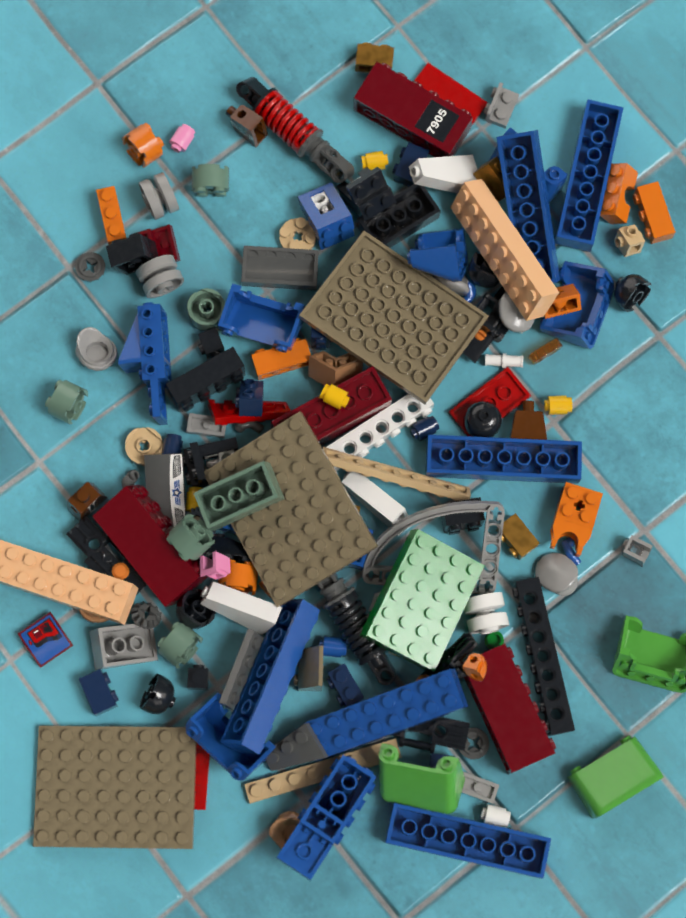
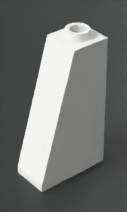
(444, 172)
(374, 498)
(240, 607)

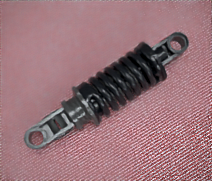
(352, 616)

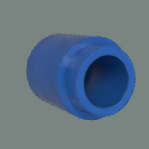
(333, 647)

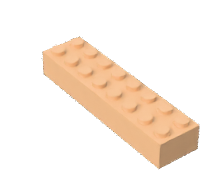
(504, 249)
(66, 583)

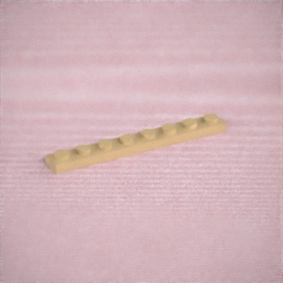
(397, 475)
(309, 774)

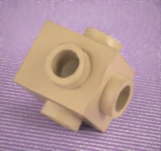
(629, 240)

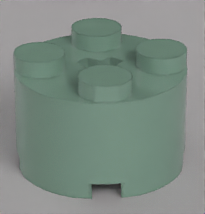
(210, 180)
(201, 301)
(66, 401)
(191, 538)
(179, 644)

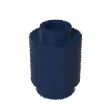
(424, 427)
(172, 444)

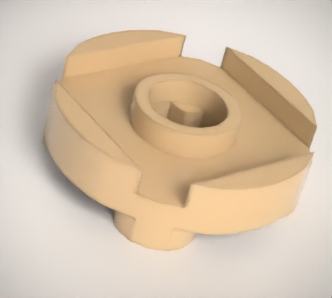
(299, 226)
(143, 435)

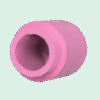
(182, 138)

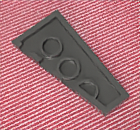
(241, 669)

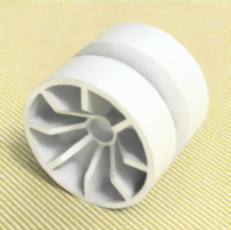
(485, 619)

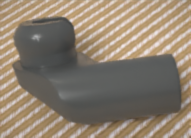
(254, 425)
(130, 478)

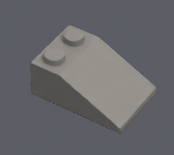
(122, 646)

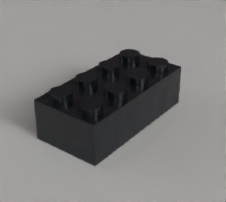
(408, 215)
(206, 380)

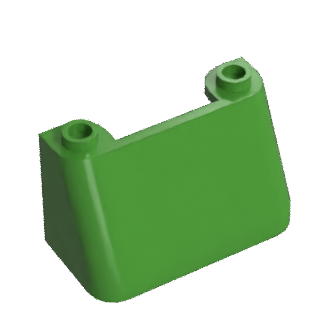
(650, 657)
(614, 777)
(419, 785)

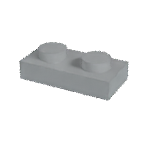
(205, 426)
(479, 788)

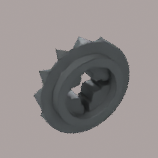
(92, 258)
(138, 617)
(483, 744)

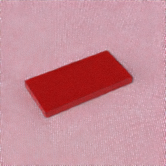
(449, 89)
(502, 390)

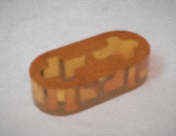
(545, 351)

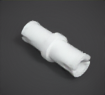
(504, 360)

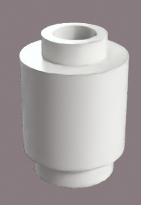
(495, 815)

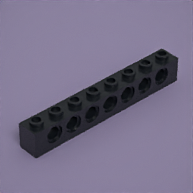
(533, 588)

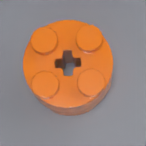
(143, 145)
(242, 577)

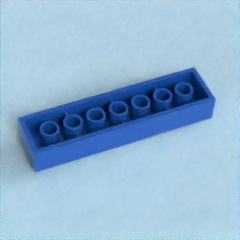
(588, 175)
(528, 196)
(503, 459)
(270, 678)
(389, 713)
(468, 840)

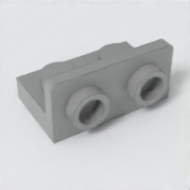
(501, 106)

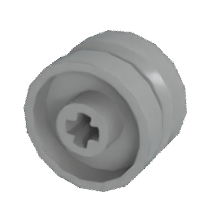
(157, 196)
(159, 276)

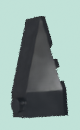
(229, 548)

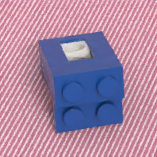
(327, 215)

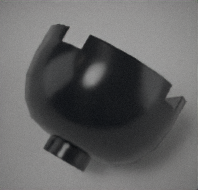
(481, 272)
(631, 290)
(482, 419)
(191, 612)
(158, 696)

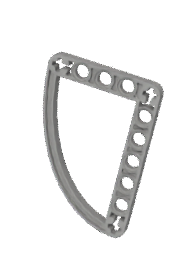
(437, 511)

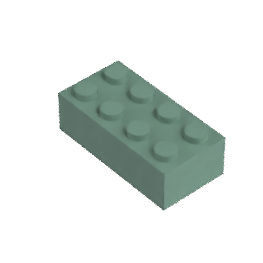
(238, 495)

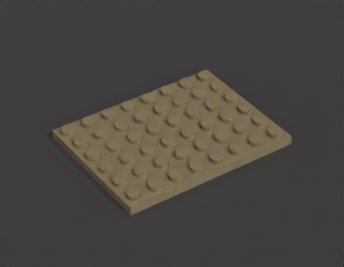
(393, 317)
(308, 531)
(115, 787)

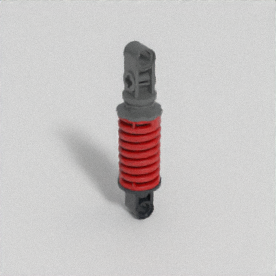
(294, 129)

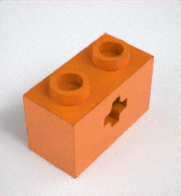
(566, 301)

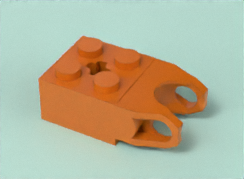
(572, 522)

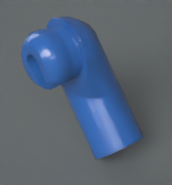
(472, 292)
(568, 550)

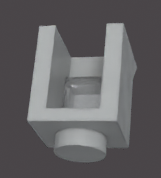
(636, 550)

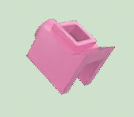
(215, 568)

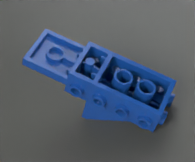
(149, 354)
(327, 816)

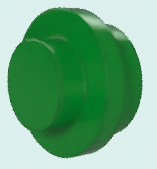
(493, 640)

